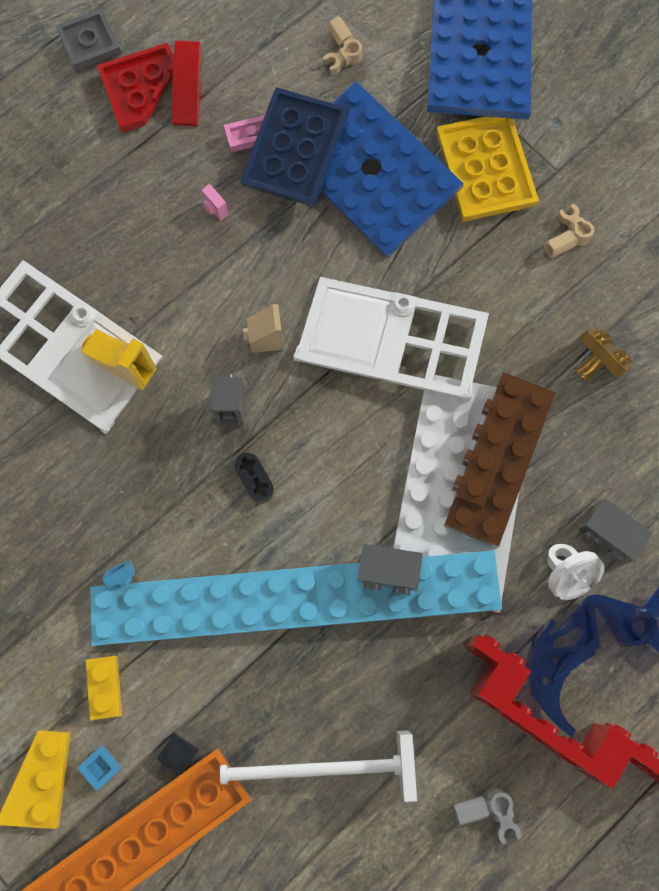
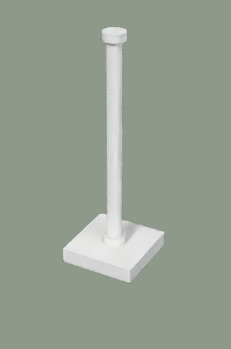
(401, 765)

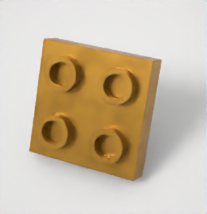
(603, 355)

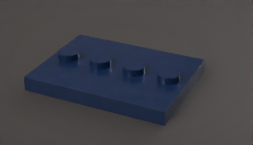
(295, 146)

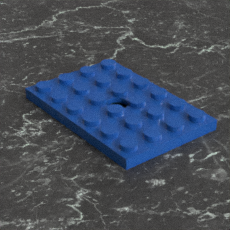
(474, 83)
(406, 189)

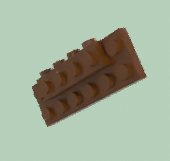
(498, 459)

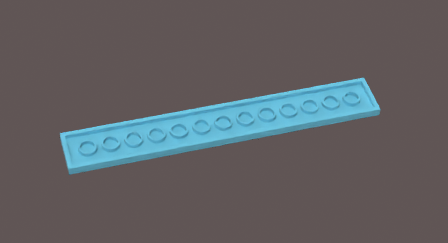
(287, 600)

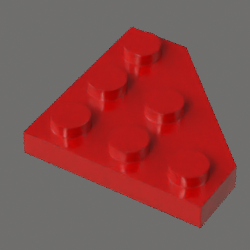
(137, 84)

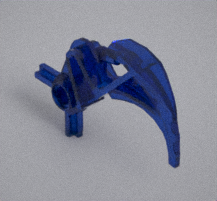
(621, 621)

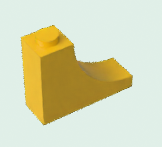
(125, 360)

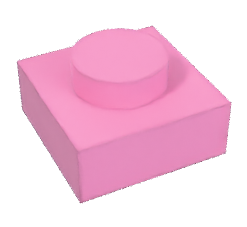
(214, 202)

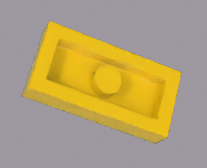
(103, 687)

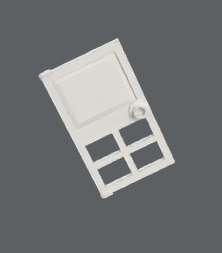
(367, 333)
(60, 364)

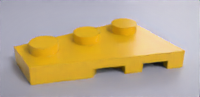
(39, 786)

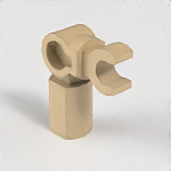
(350, 48)
(578, 233)

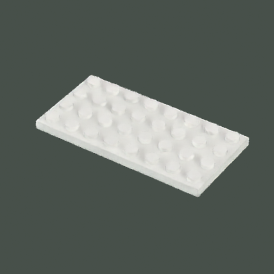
(436, 459)

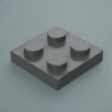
(88, 39)

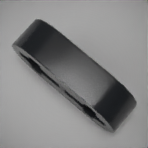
(260, 474)

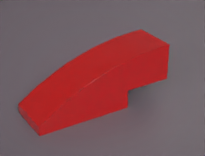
(186, 83)

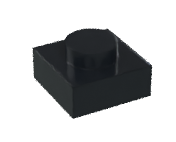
(178, 754)

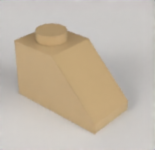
(264, 330)

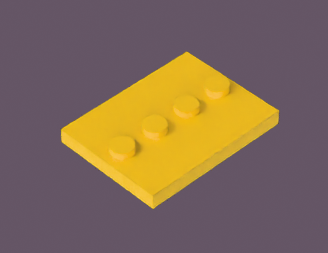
(490, 164)

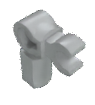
(497, 803)

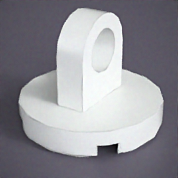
(575, 574)

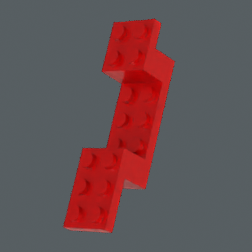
(604, 749)

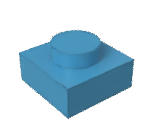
(119, 575)
(99, 768)

